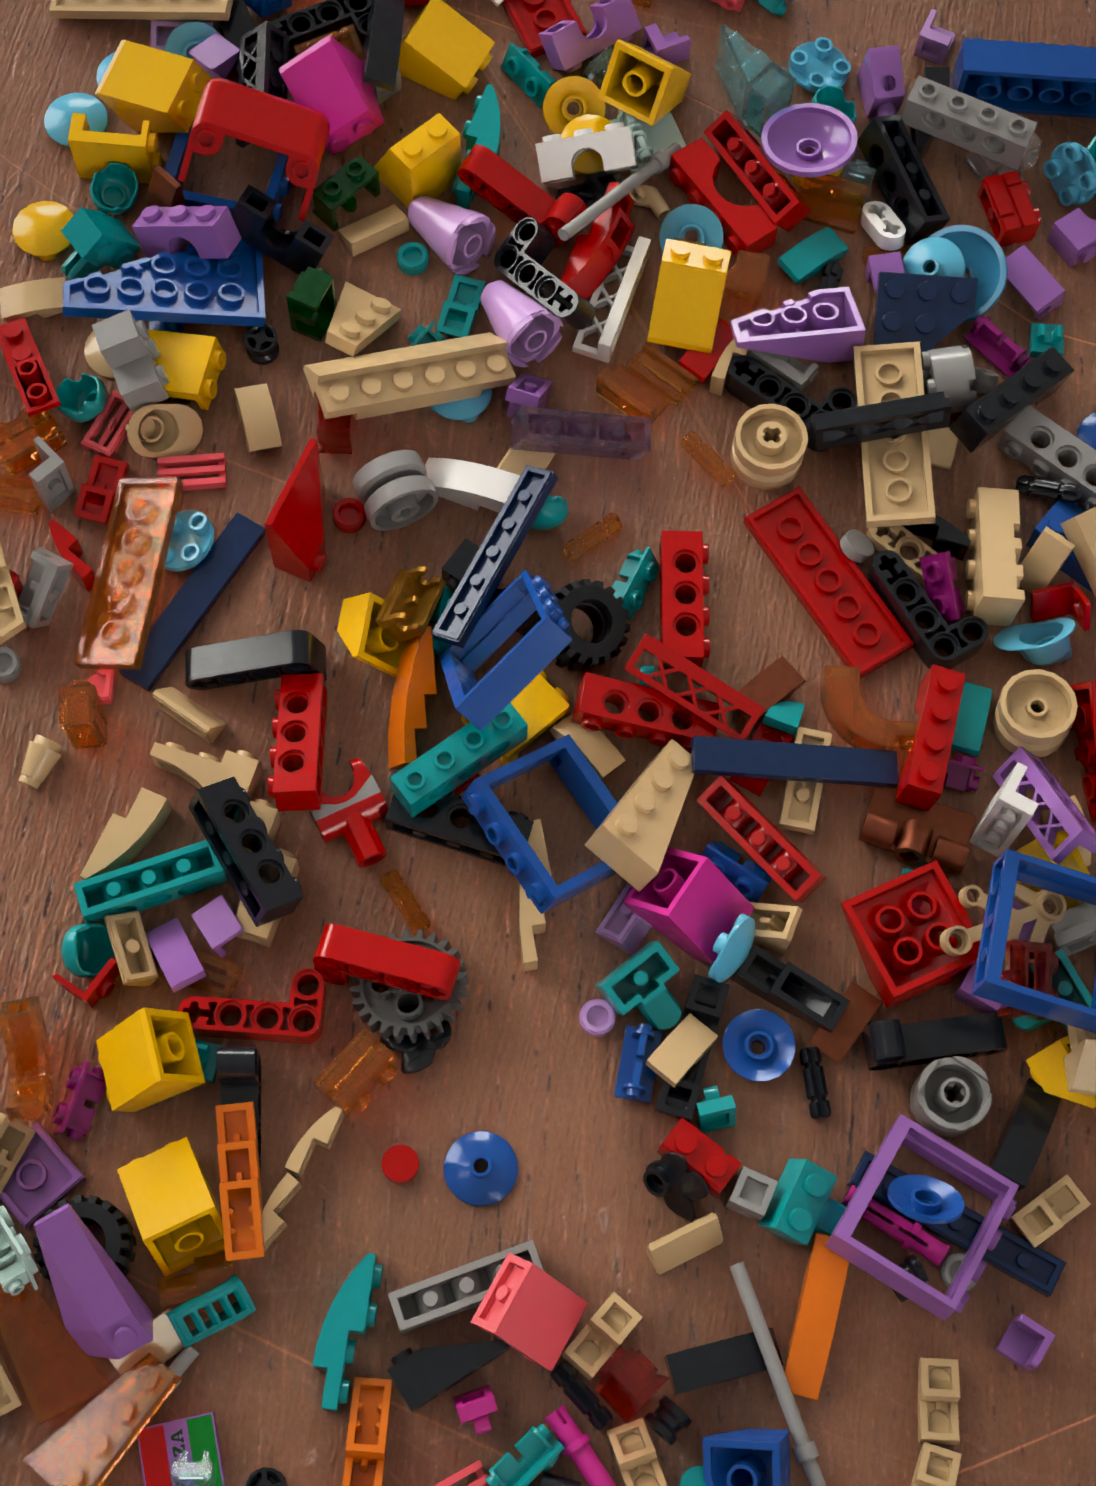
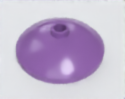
(809, 140)

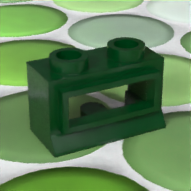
(341, 187)
(312, 303)

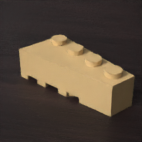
(994, 556)
(643, 821)

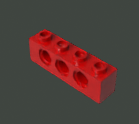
(760, 177)
(686, 549)
(630, 699)
(301, 788)
(761, 839)

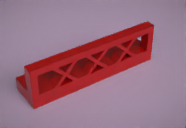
(700, 677)

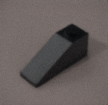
(436, 1369)

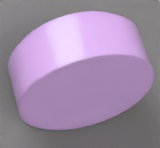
(597, 1017)

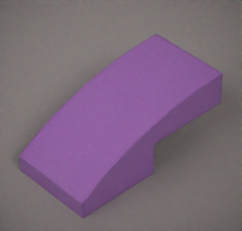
(175, 955)

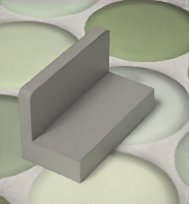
(51, 477)
(1076, 929)

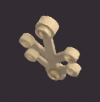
(1034, 911)

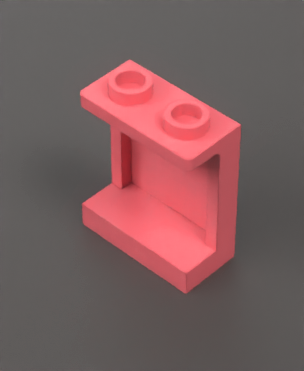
(530, 1311)

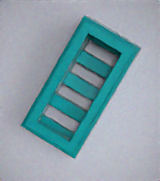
(229, 1315)

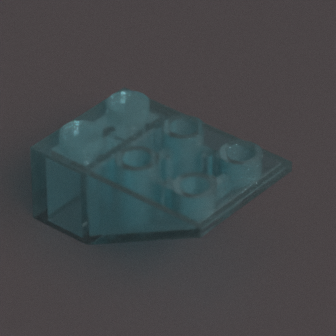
(751, 80)

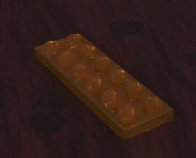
(129, 573)

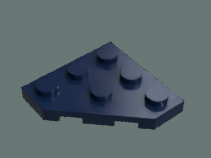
(921, 307)

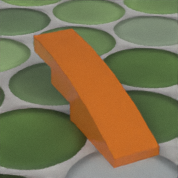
(412, 685)
(240, 1181)
(815, 1319)
(367, 1432)

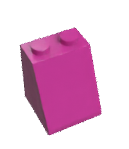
(331, 81)
(689, 903)

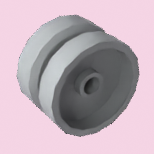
(395, 490)

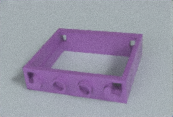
(957, 1164)

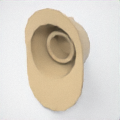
(164, 430)

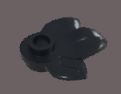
(419, 1054)
(676, 1184)

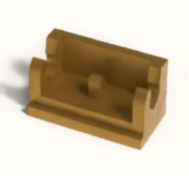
(410, 604)

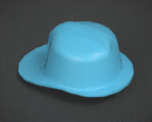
(1040, 641)

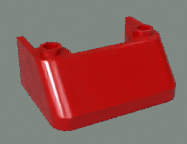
(262, 121)

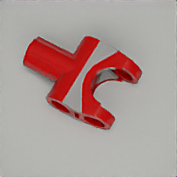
(354, 817)

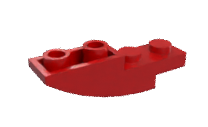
(599, 251)
(27, 368)

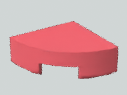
(104, 682)

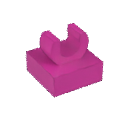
(475, 1407)

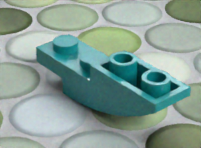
(481, 130)
(348, 1314)

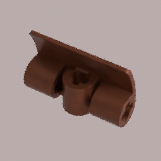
(916, 833)

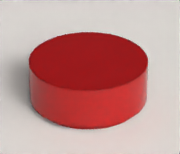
(349, 515)
(400, 1164)

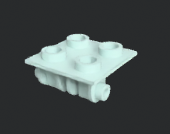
(650, 138)
(15, 1258)

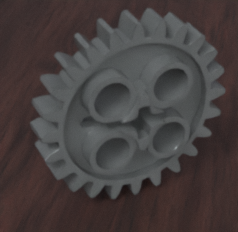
(386, 1009)

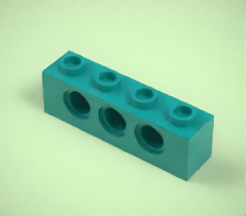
(457, 760)
(150, 882)

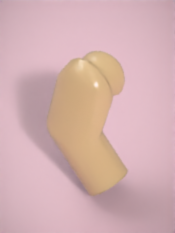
(650, 197)

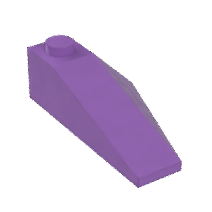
(814, 328)
(91, 1291)

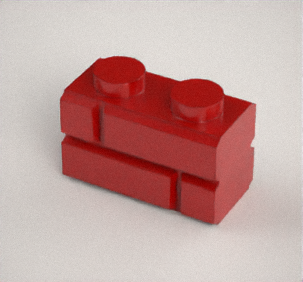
(1009, 208)
(702, 1155)

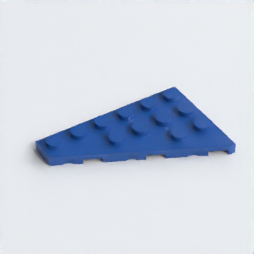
(176, 289)

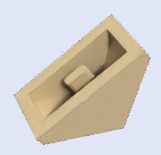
(774, 925)

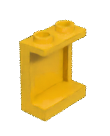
(96, 149)
(191, 364)
(540, 708)

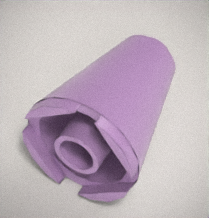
(452, 232)
(522, 322)

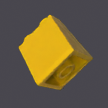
(444, 51)
(642, 83)
(153, 87)
(422, 161)
(688, 296)
(149, 1059)
(173, 1206)

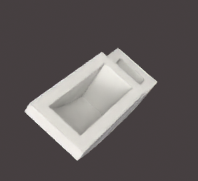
(470, 483)

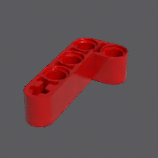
(515, 193)
(384, 961)
(254, 1010)

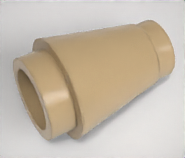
(39, 760)

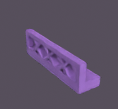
(1055, 799)

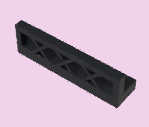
(267, 56)
(881, 420)

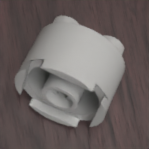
(952, 372)
(970, 1101)

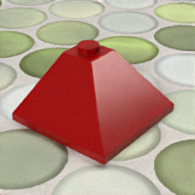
(298, 519)
(901, 930)

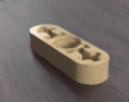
(906, 539)

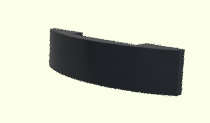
(706, 1004)

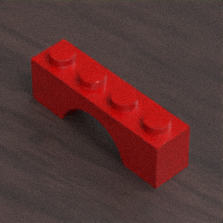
(743, 227)
(928, 759)

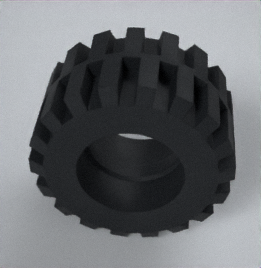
(607, 623)
(110, 1219)

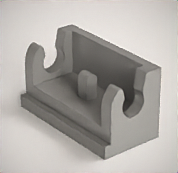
(787, 368)
(43, 587)

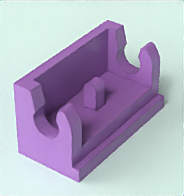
(1034, 282)

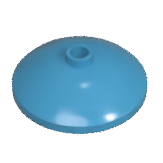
(983, 261)

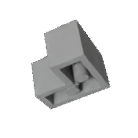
(132, 360)

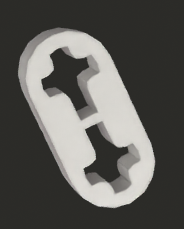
(877, 220)

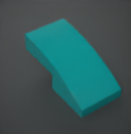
(811, 254)
(461, 307)
(971, 718)

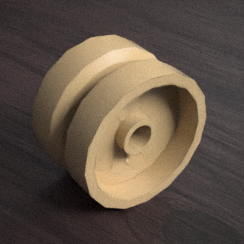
(768, 446)
(1035, 712)

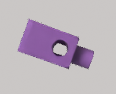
(881, 81)

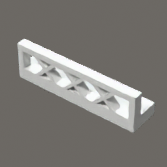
(611, 327)
(1004, 815)

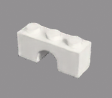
(558, 155)

